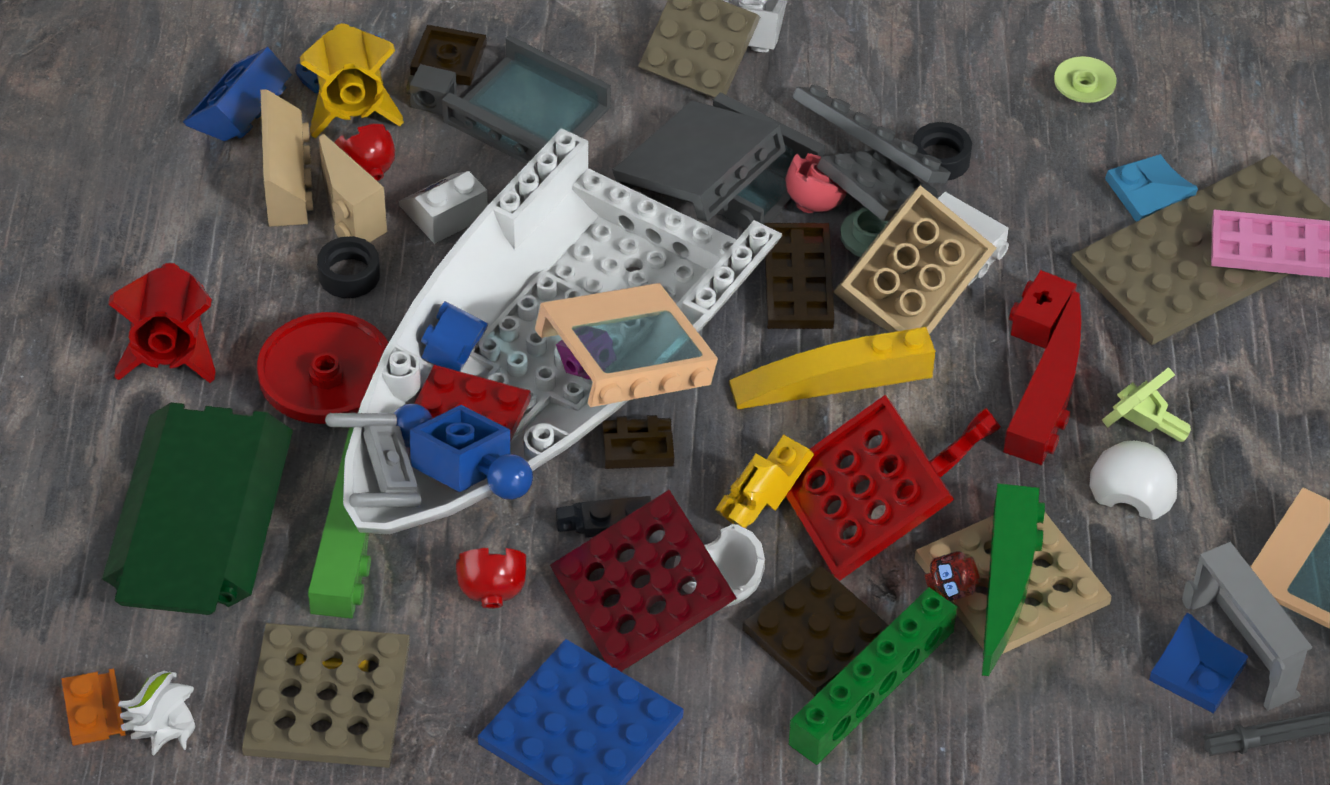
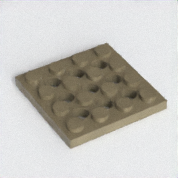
(336, 744)

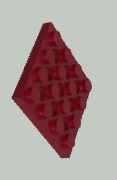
(665, 584)

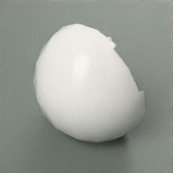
(1136, 476)
(739, 559)

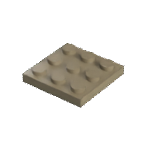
(699, 44)

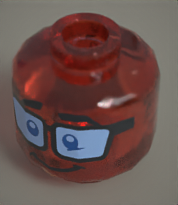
(953, 576)

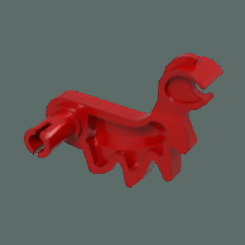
(980, 427)

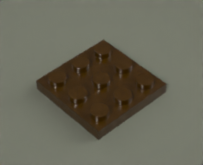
(815, 629)

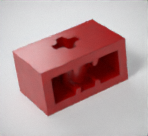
(1040, 308)

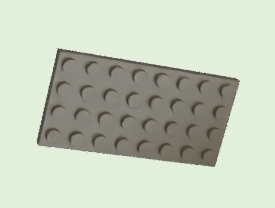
(1162, 266)

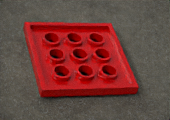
(884, 489)

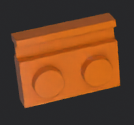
(92, 707)

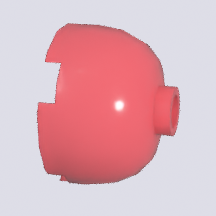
(811, 187)

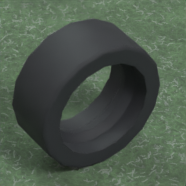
(950, 135)
(344, 249)

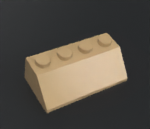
(285, 161)

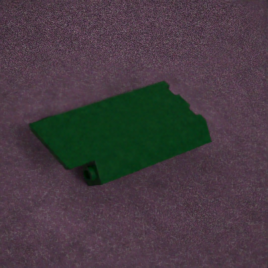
(197, 509)

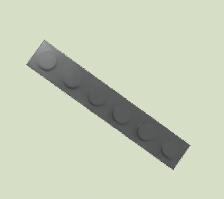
(877, 137)

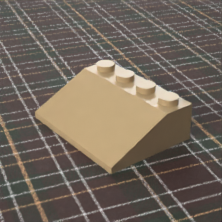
(915, 266)

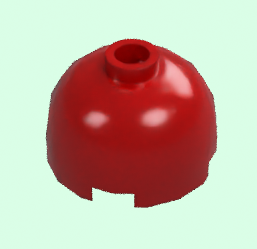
(370, 149)
(491, 576)

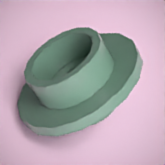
(860, 230)

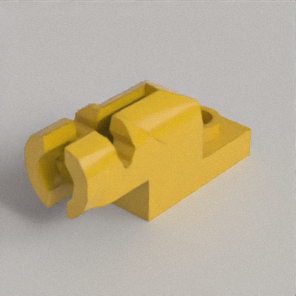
(764, 482)

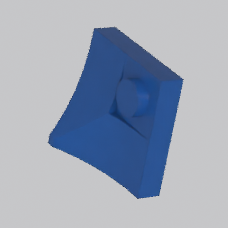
(1198, 665)

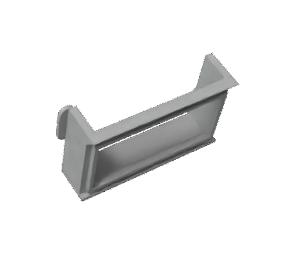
(1231, 582)

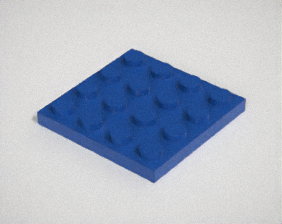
(580, 722)

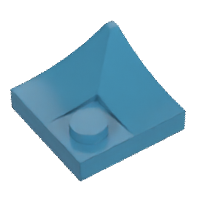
(1148, 186)

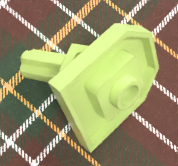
(1148, 409)

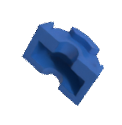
(452, 338)

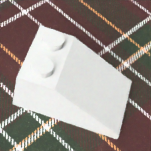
(769, 25)

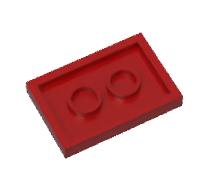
(489, 398)

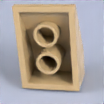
(352, 194)

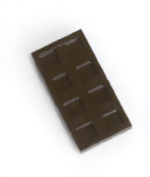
(800, 277)

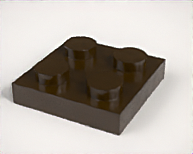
(450, 51)

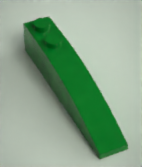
(1011, 562)

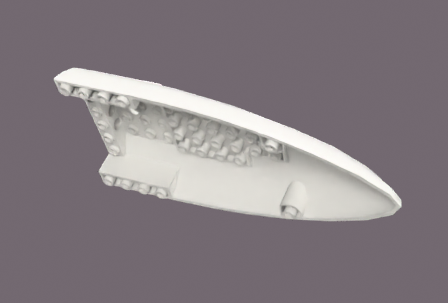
(539, 241)

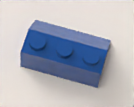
(237, 96)

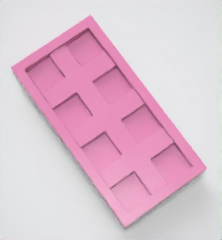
(1270, 243)

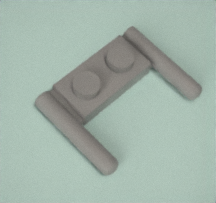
(388, 459)

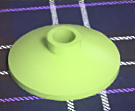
(1085, 79)

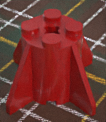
(165, 321)

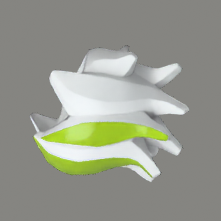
(159, 711)

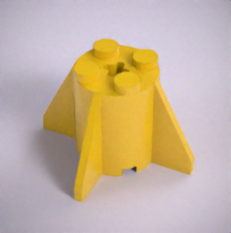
(349, 76)

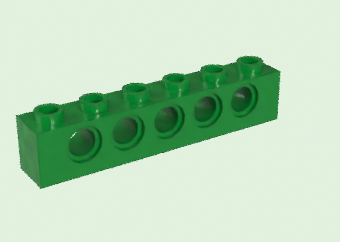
(872, 676)

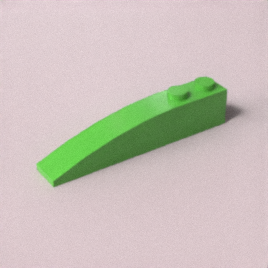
(340, 558)

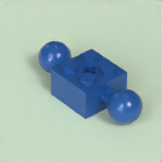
(463, 450)

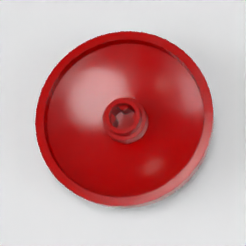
(319, 365)

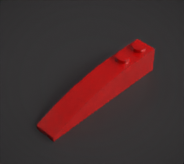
(1046, 399)

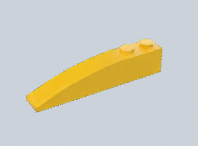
(839, 369)

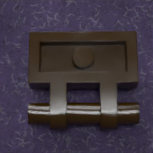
(638, 442)

